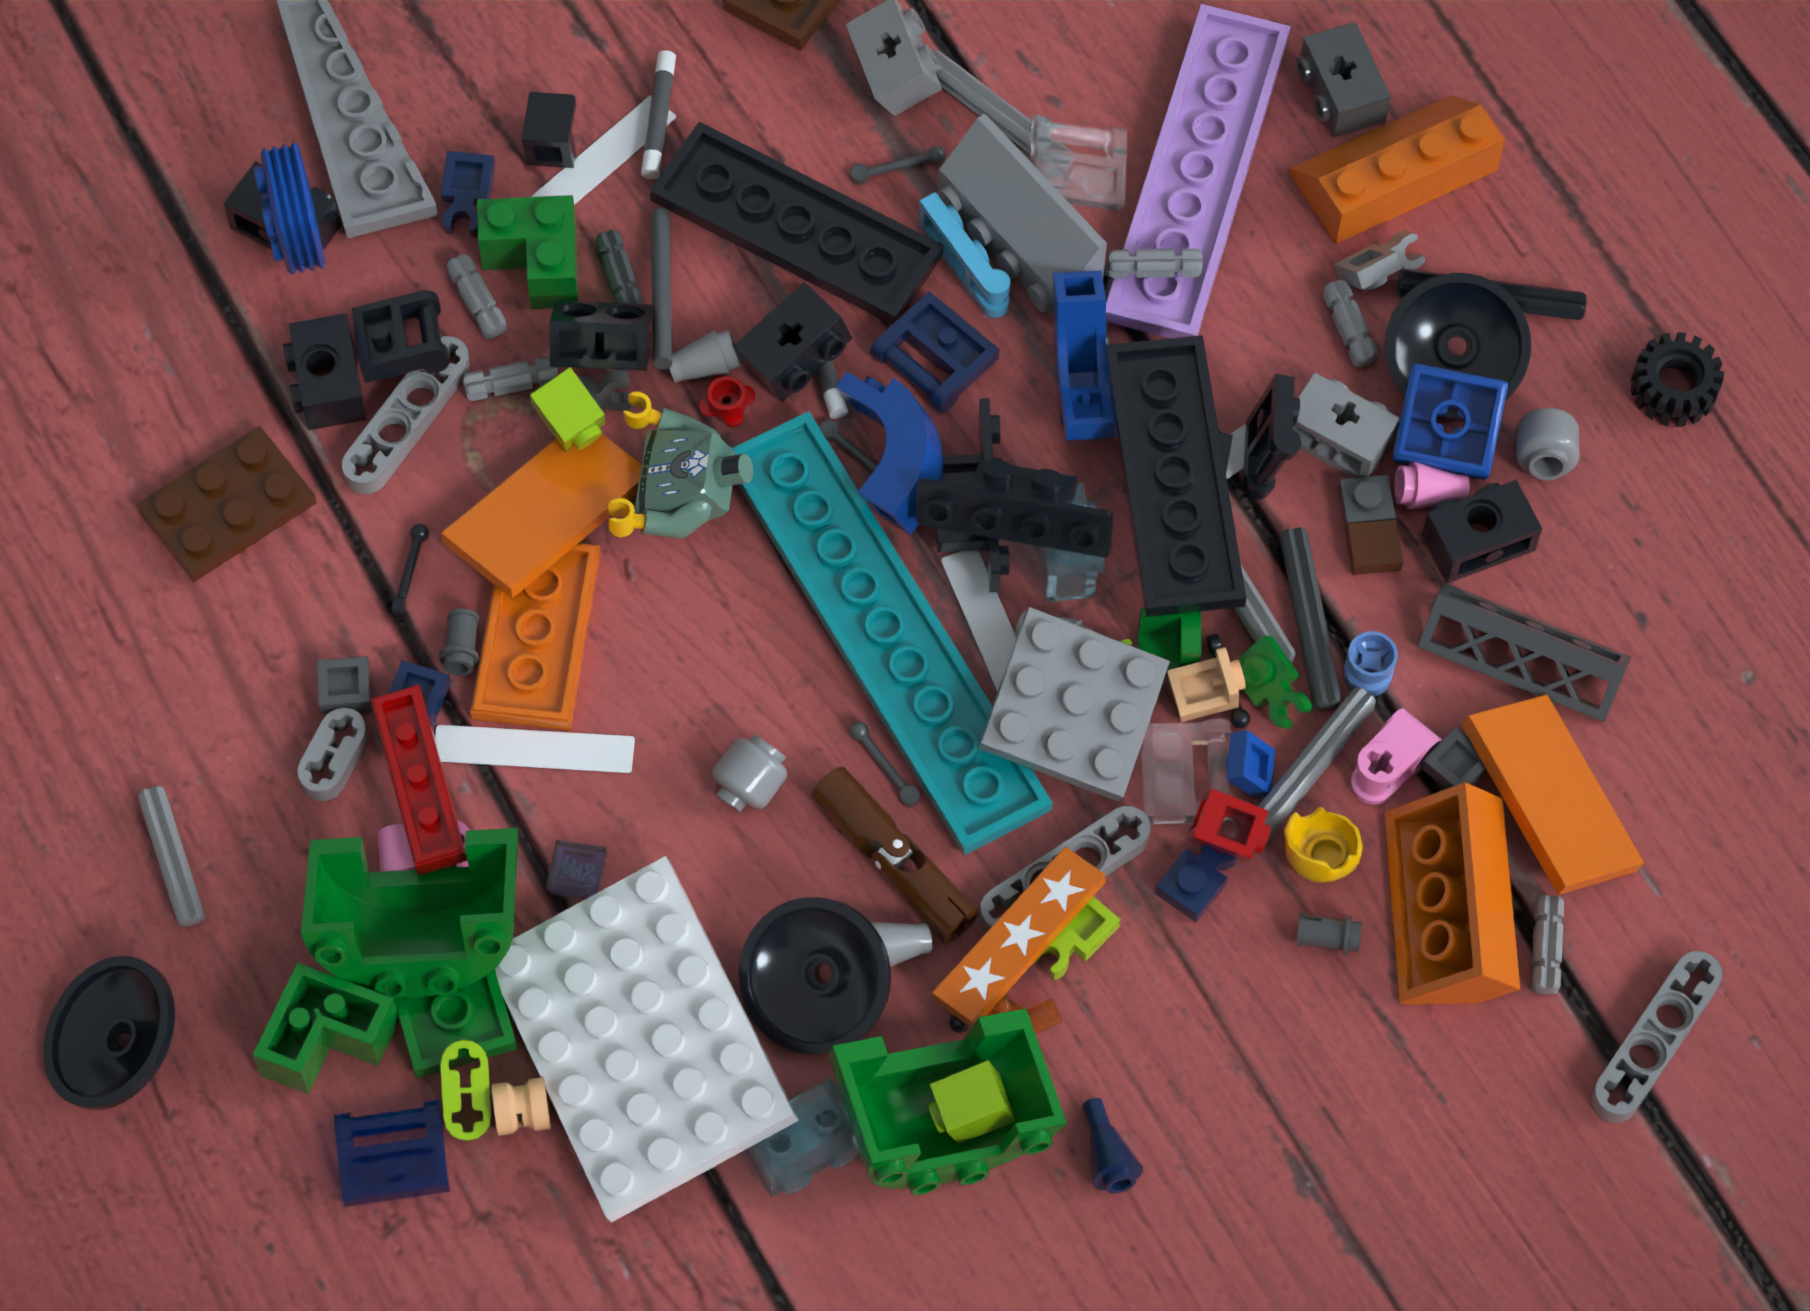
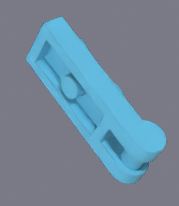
(965, 257)

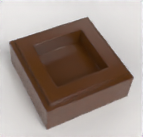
(1374, 547)

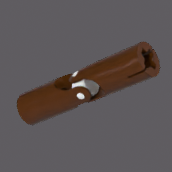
(878, 838)

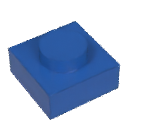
(1250, 764)

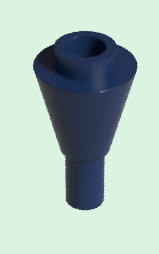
(1112, 1161)

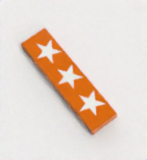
(1019, 937)

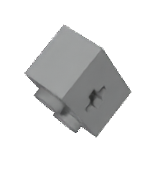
(894, 56)
(1358, 444)

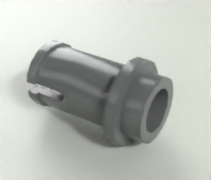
(459, 651)
(1329, 933)

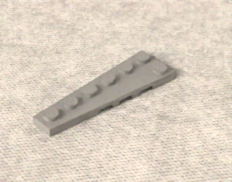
(360, 147)

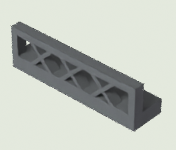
(1530, 634)

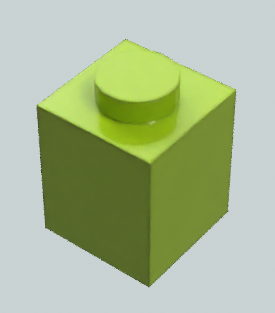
(569, 411)
(971, 1103)

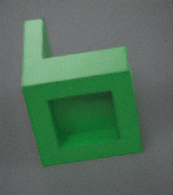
(1171, 637)

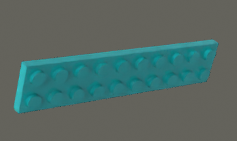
(887, 633)

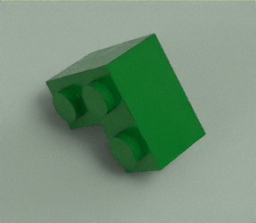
(533, 236)
(321, 1015)

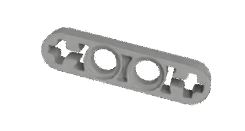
(412, 417)
(1123, 848)
(1660, 1038)

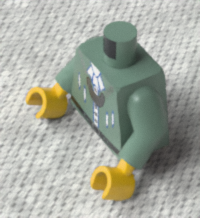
(682, 475)

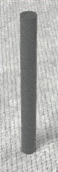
(661, 288)

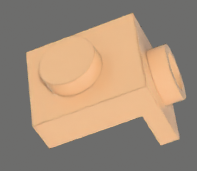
(1206, 686)

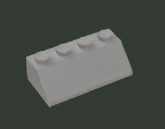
(1017, 212)

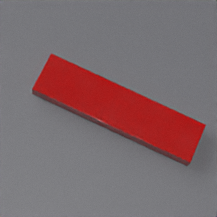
(418, 780)

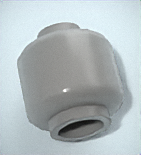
(1547, 443)
(749, 773)

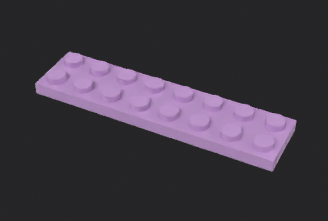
(1199, 167)

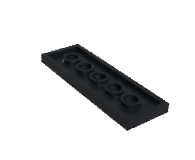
(796, 223)
(1174, 476)

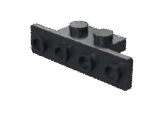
(960, 470)
(1017, 507)

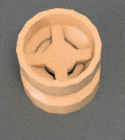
(521, 1106)

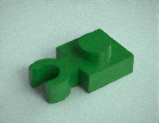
(1269, 679)

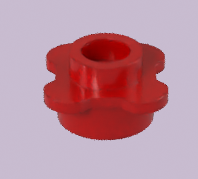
(727, 388)

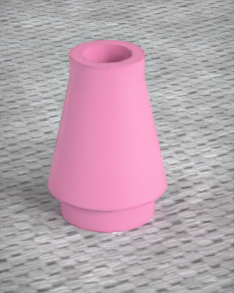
(1427, 486)

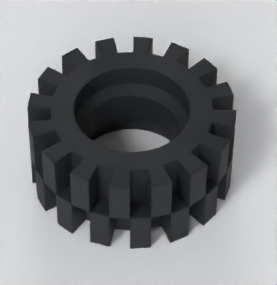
(1683, 356)

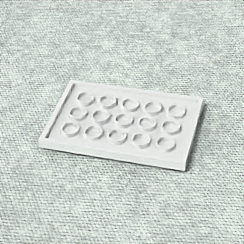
(641, 1039)

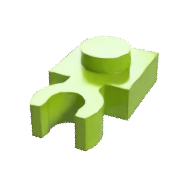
(1082, 936)

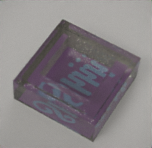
(576, 869)

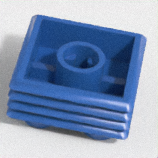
(289, 209)
(1477, 403)

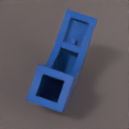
(1080, 355)
(910, 451)

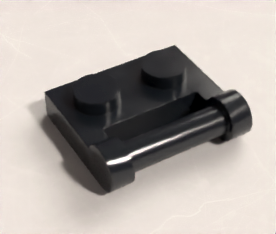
(384, 341)
(1270, 436)

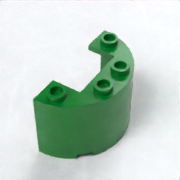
(407, 929)
(892, 1091)

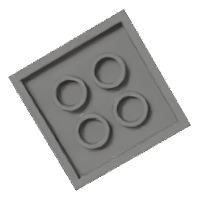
(1074, 704)

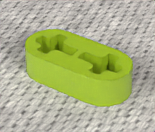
(478, 1088)

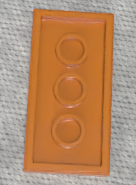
(542, 512)
(537, 646)
(1552, 794)

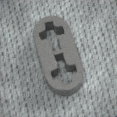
(323, 749)

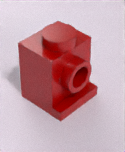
(1218, 806)

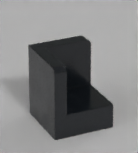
(548, 130)

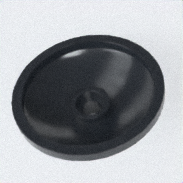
(1464, 308)
(783, 979)
(109, 1033)

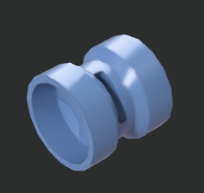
(1373, 653)

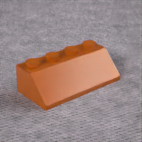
(1399, 166)
(1451, 898)

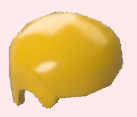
(1322, 845)

